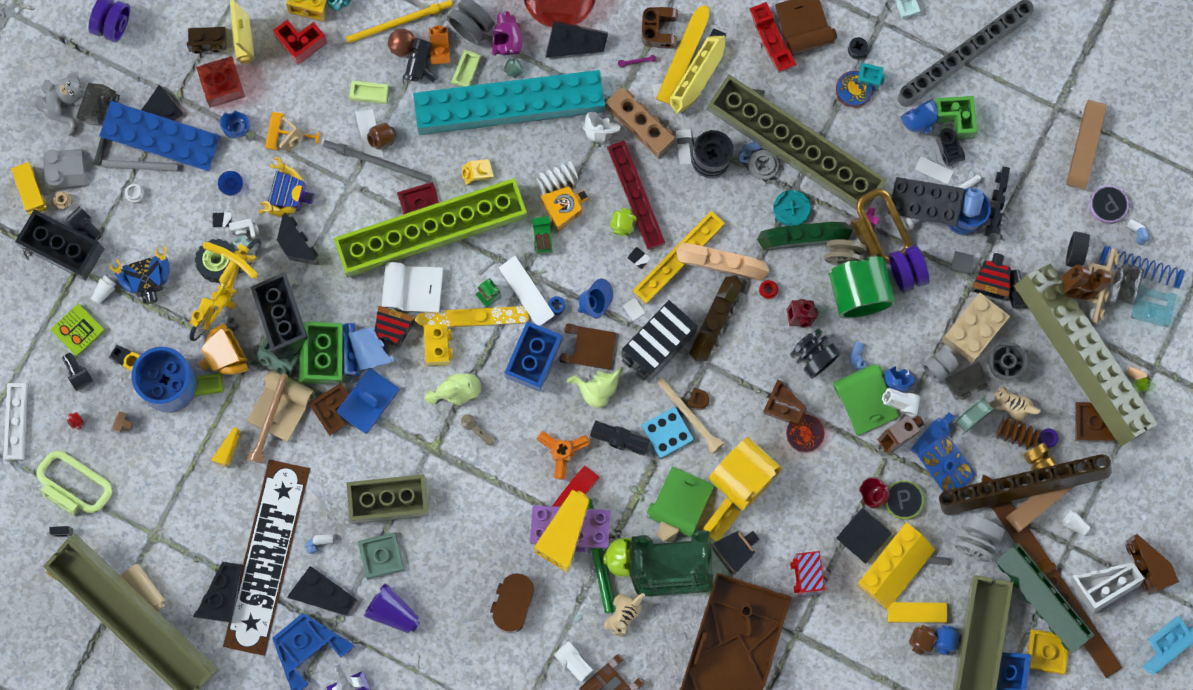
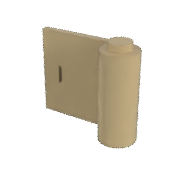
(290, 408)
(143, 585)

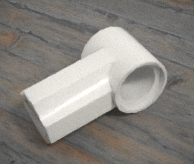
(905, 402)
(570, 658)

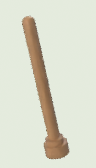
(257, 454)

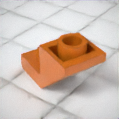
(440, 44)

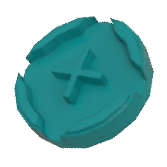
(791, 208)

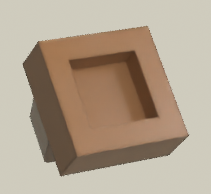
(121, 422)

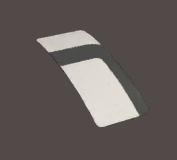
(685, 146)

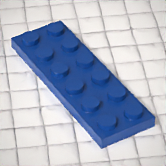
(159, 136)

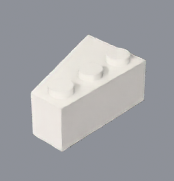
(1106, 586)

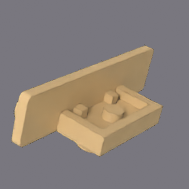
(1103, 296)

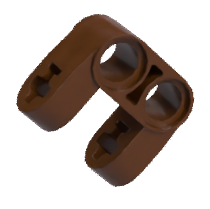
(662, 14)
(1081, 285)

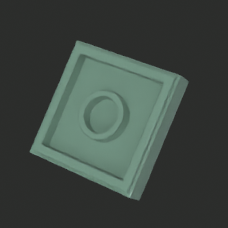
(381, 555)

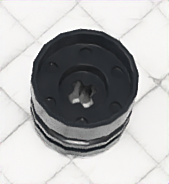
(715, 144)
(815, 353)

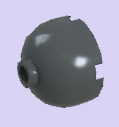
(1008, 361)

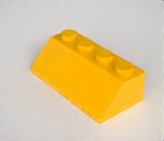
(896, 566)

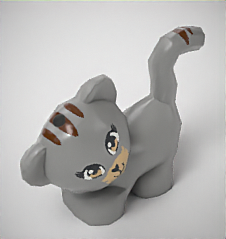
(67, 91)

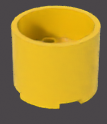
(745, 473)

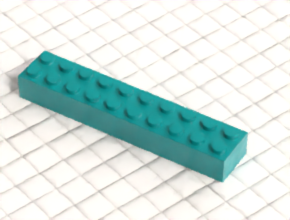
(509, 102)

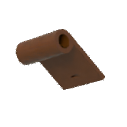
(804, 25)

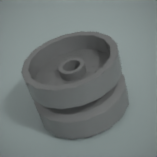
(470, 21)

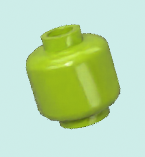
(623, 222)

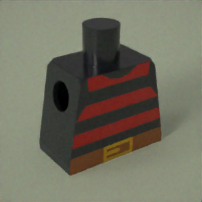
(993, 278)
(392, 327)

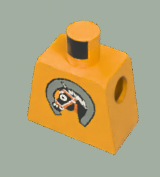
(563, 206)

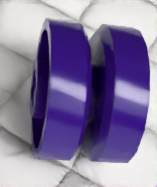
(109, 19)
(909, 268)

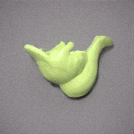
(456, 389)
(598, 390)

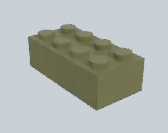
(387, 499)

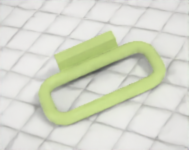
(64, 498)

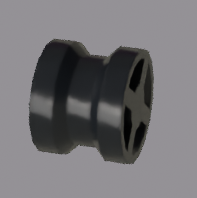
(856, 52)

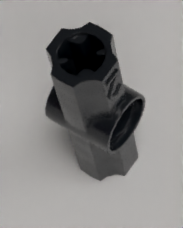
(619, 438)

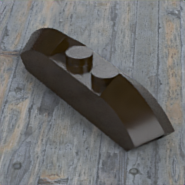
(716, 318)

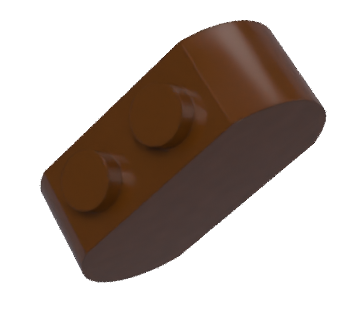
(513, 603)

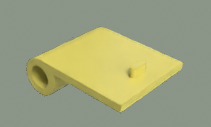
(241, 34)

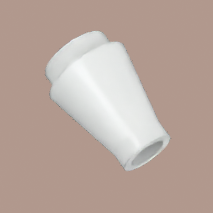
(104, 289)
(1074, 522)

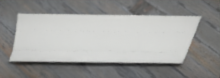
(365, 121)

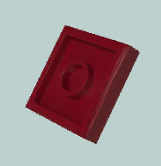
(417, 197)

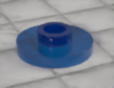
(230, 183)

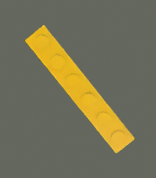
(669, 266)

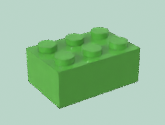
(321, 354)

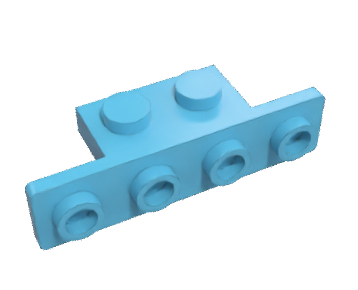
(1168, 644)

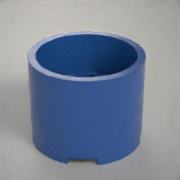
(150, 374)

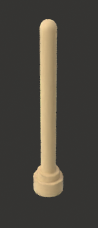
(713, 443)

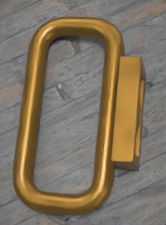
(865, 231)

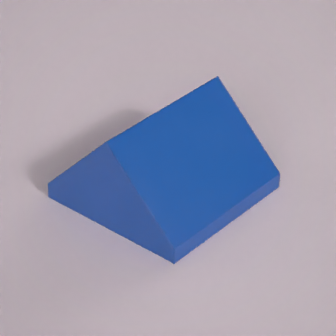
(1013, 671)

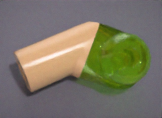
(1140, 378)

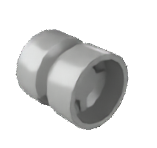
(942, 363)

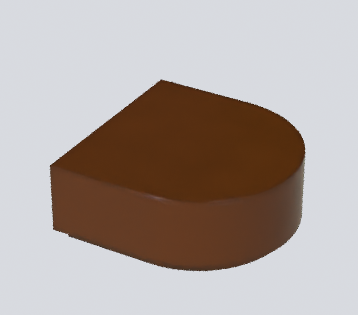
(699, 399)

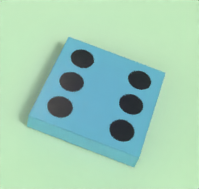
(667, 432)

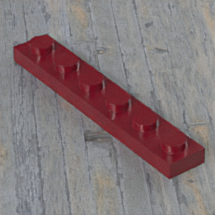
(636, 195)

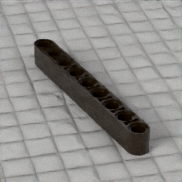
(1034, 487)

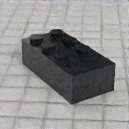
(59, 245)

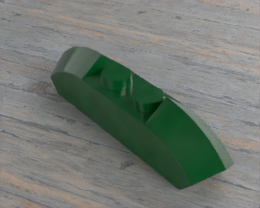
(803, 235)

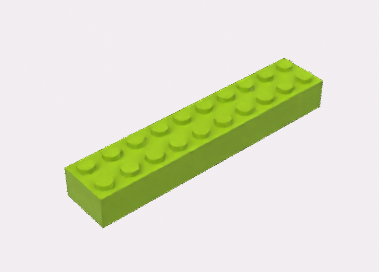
(430, 227)

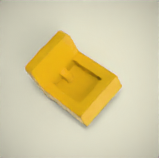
(477, 170)

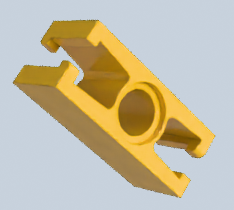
(29, 188)

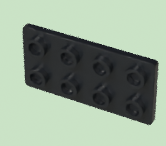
(927, 201)

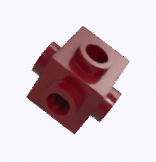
(801, 313)

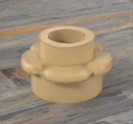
(62, 195)

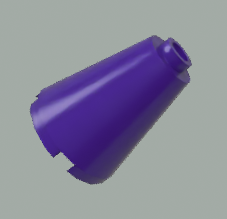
(392, 611)

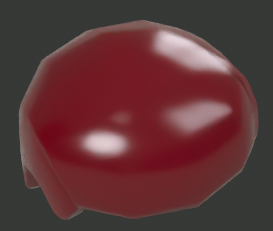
(874, 492)

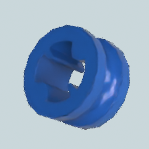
(561, 302)

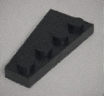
(992, 230)

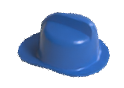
(596, 299)

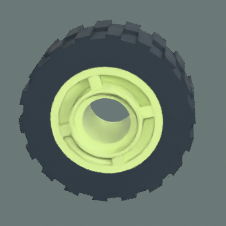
(205, 258)

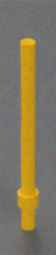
(433, 9)

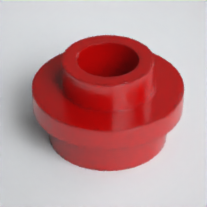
(771, 284)
(75, 421)

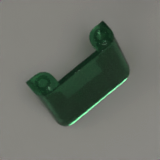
(672, 566)

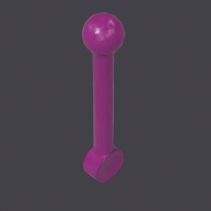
(621, 63)

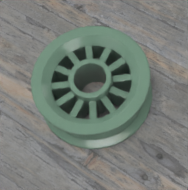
(974, 415)

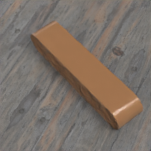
(1086, 144)
(1034, 507)

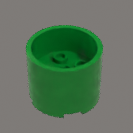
(861, 287)

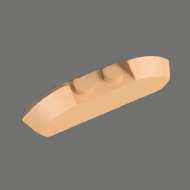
(722, 261)

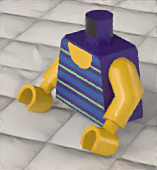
(286, 191)

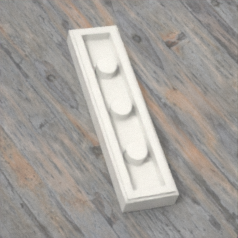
(15, 421)

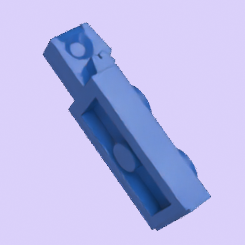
(349, 362)
(932, 433)

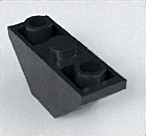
(294, 243)

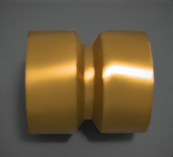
(1039, 457)

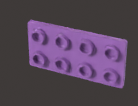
(593, 533)

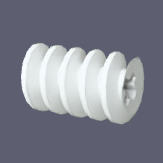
(557, 178)

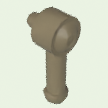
(468, 423)

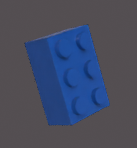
(533, 356)

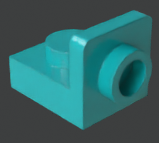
(871, 75)

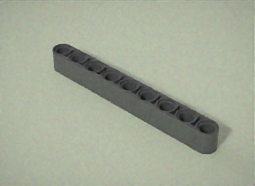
(969, 45)

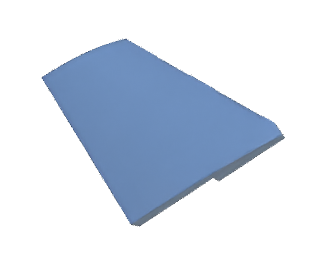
(368, 348)

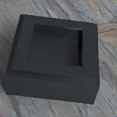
(61, 531)

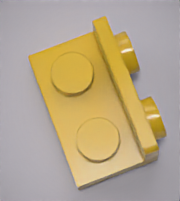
(308, 8)
(722, 520)

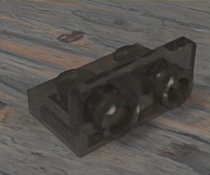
(1126, 284)
(967, 381)

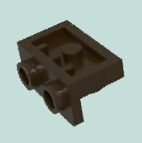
(206, 39)

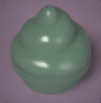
(513, 67)

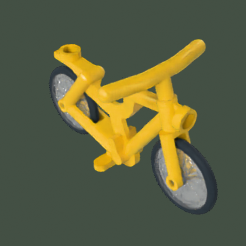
(239, 263)

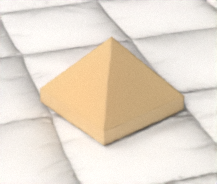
(667, 532)

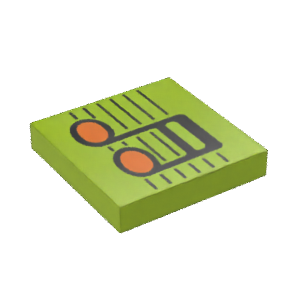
(77, 330)

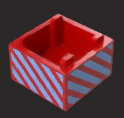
(808, 574)

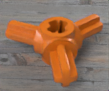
(561, 460)

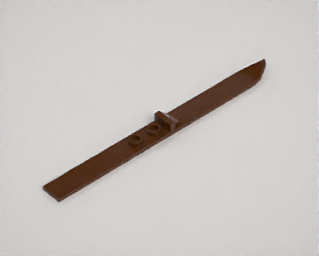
(1096, 645)

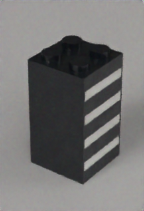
(658, 341)

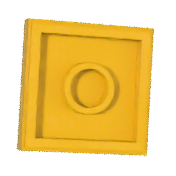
(1047, 652)

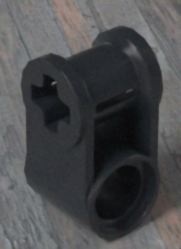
(951, 150)

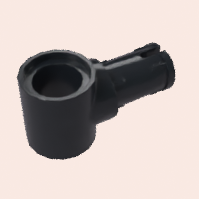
(82, 221)
(1015, 298)
(78, 375)

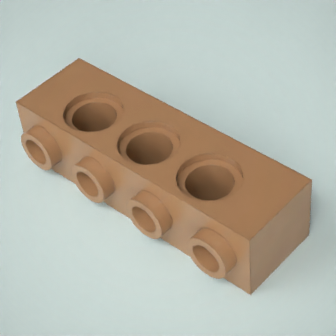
(657, 145)

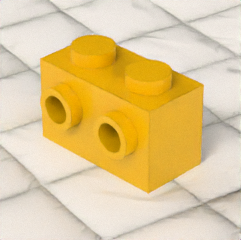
(437, 345)

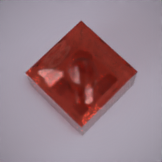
(220, 81)

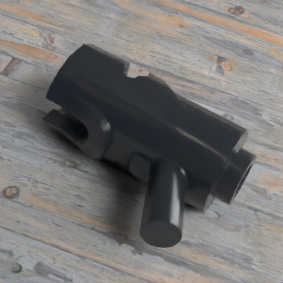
(417, 62)

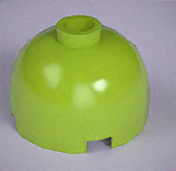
(619, 557)

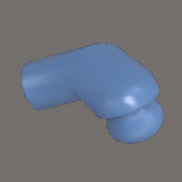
(746, 151)
(855, 357)

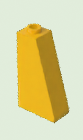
(562, 534)

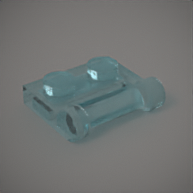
(1153, 312)

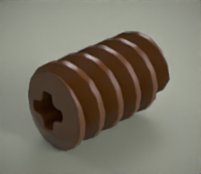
(1018, 433)

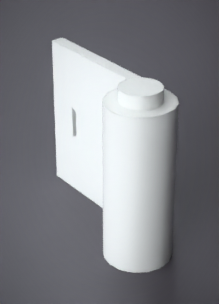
(409, 288)

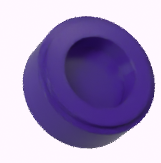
(1048, 436)

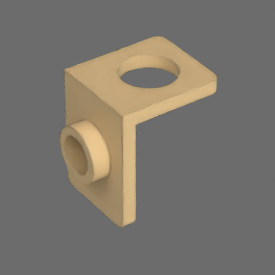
(293, 137)

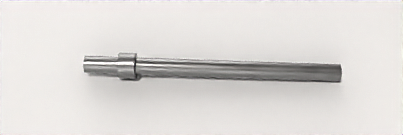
(342, 149)

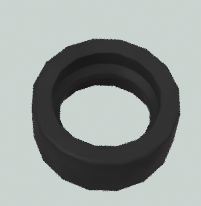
(1077, 249)

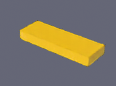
(917, 612)

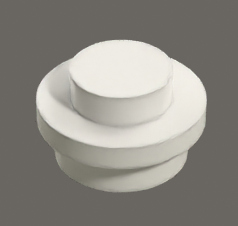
(134, 193)

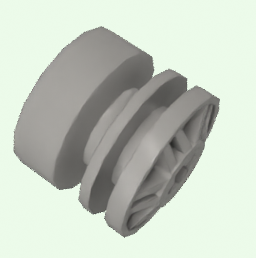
(977, 542)

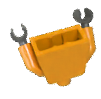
(224, 352)

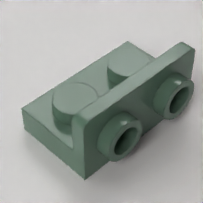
(282, 366)

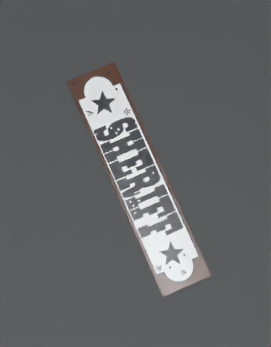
(267, 557)

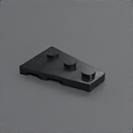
(574, 39)
(162, 105)
(321, 592)
(222, 594)

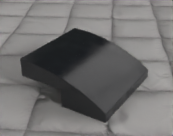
(864, 535)

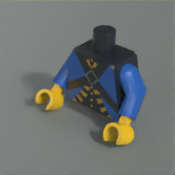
(144, 276)

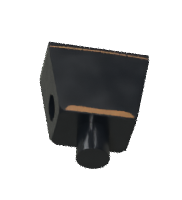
(735, 550)

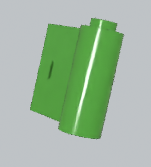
(863, 398)
(681, 501)

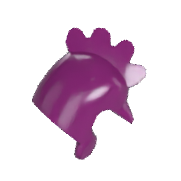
(506, 35)

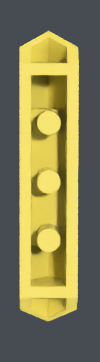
(698, 74)

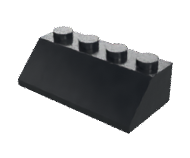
(279, 315)

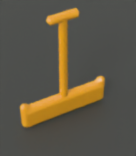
(274, 130)

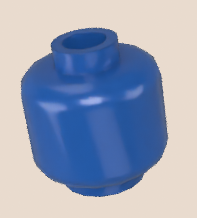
(947, 639)

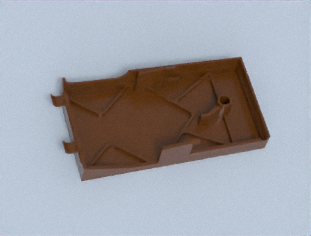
(736, 637)

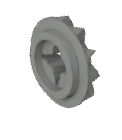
(762, 156)

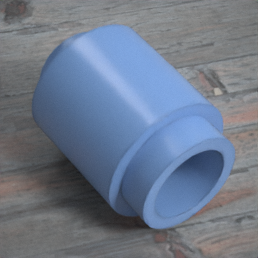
(972, 202)

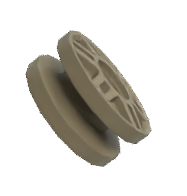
(844, 251)

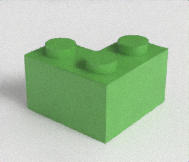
(961, 112)

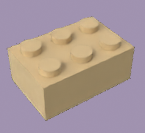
(975, 328)

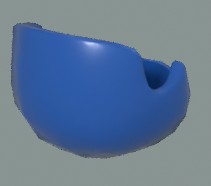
(234, 124)
(899, 380)

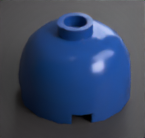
(921, 118)

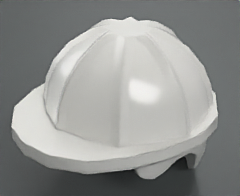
(599, 129)

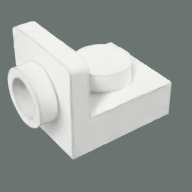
(242, 227)

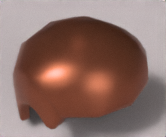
(401, 42)

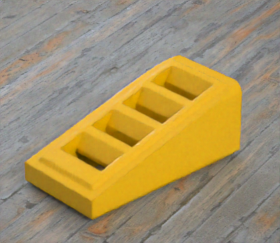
(225, 452)

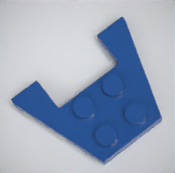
(301, 641)

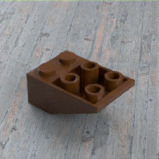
(1152, 565)

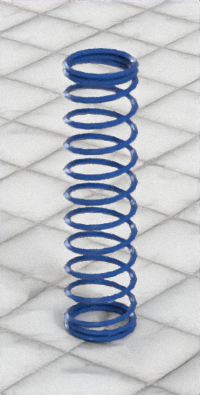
(1179, 275)

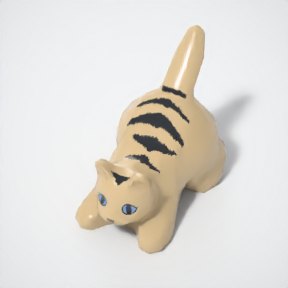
(1015, 405)
(626, 611)

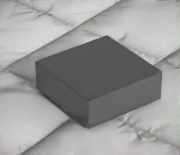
(961, 262)

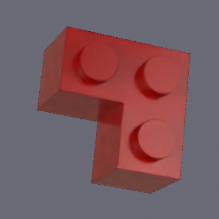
(301, 44)

